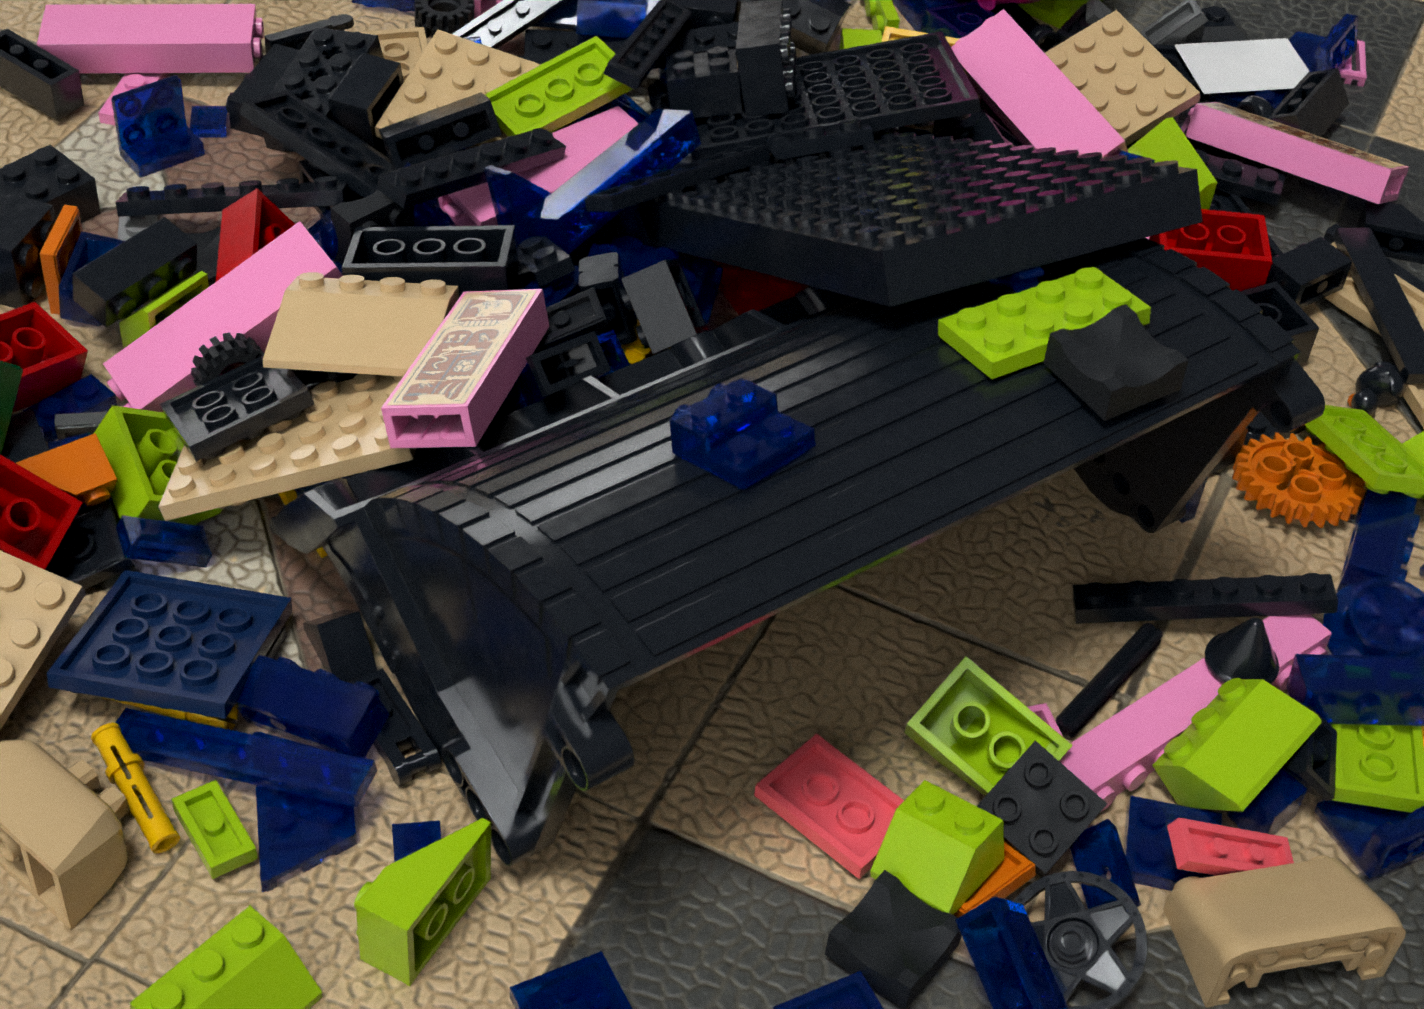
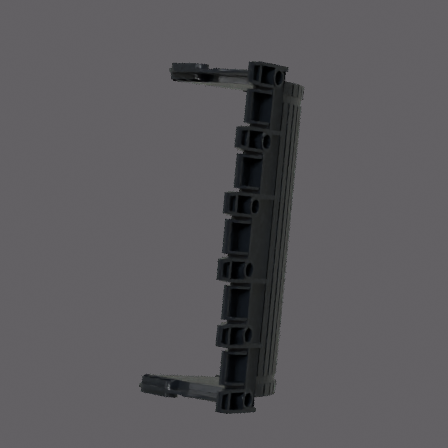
(589, 555)

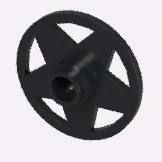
(1081, 939)

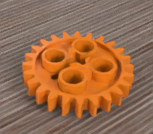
(1297, 480)

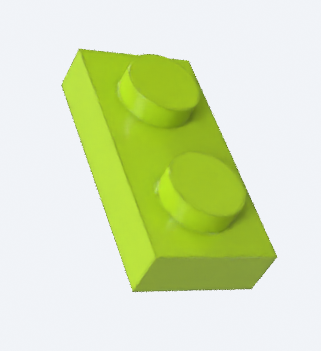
(214, 829)

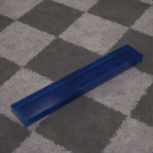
(247, 757)

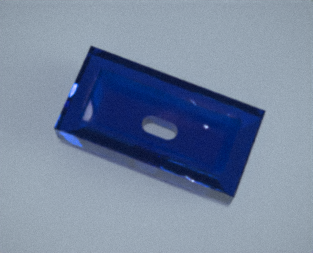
(163, 541)
(1097, 853)

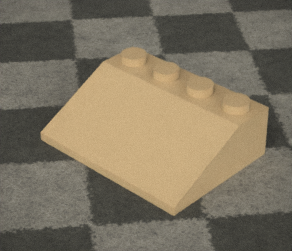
(356, 323)

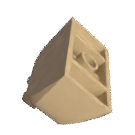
(57, 831)

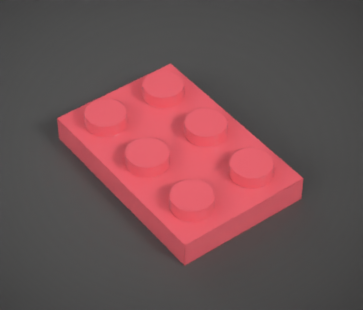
(831, 803)

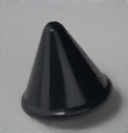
(1242, 653)

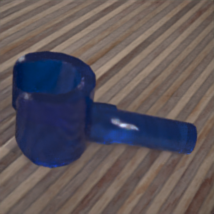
(1021, 280)

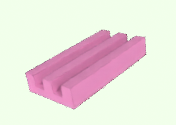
(1360, 73)

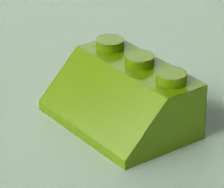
(1169, 143)
(143, 457)
(1234, 746)
(236, 968)

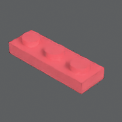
(1224, 849)

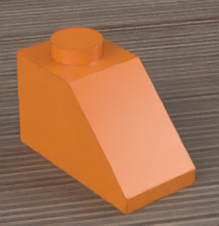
(76, 469)

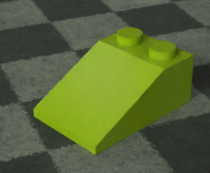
(979, 727)
(421, 900)

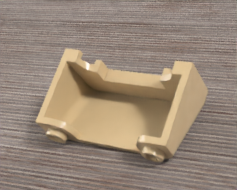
(1278, 921)

